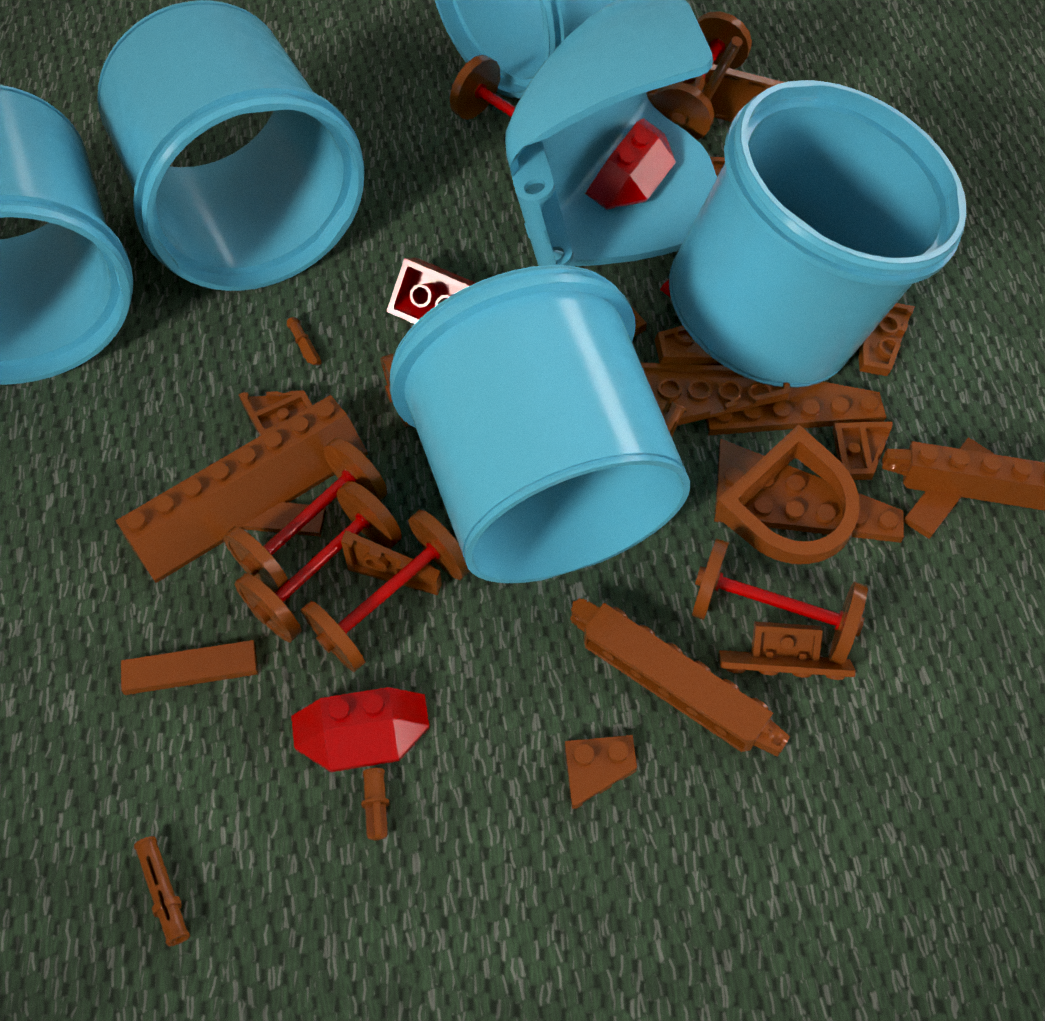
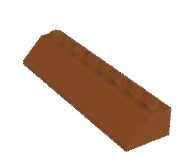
(236, 489)

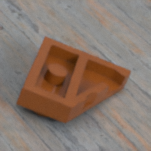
(273, 408)
(861, 446)
(597, 765)

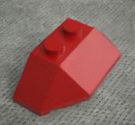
(633, 168)
(360, 728)

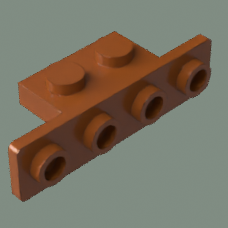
(785, 650)

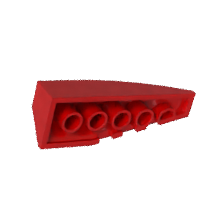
(422, 288)

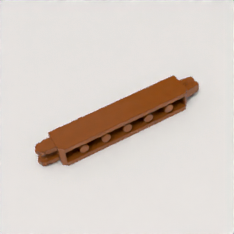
(969, 474)
(678, 679)

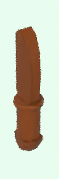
(303, 341)

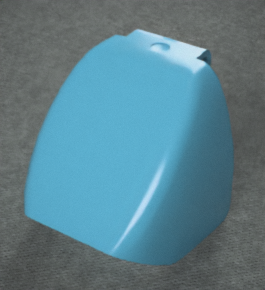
(578, 116)

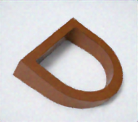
(813, 454)

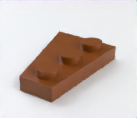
(882, 345)
(383, 563)

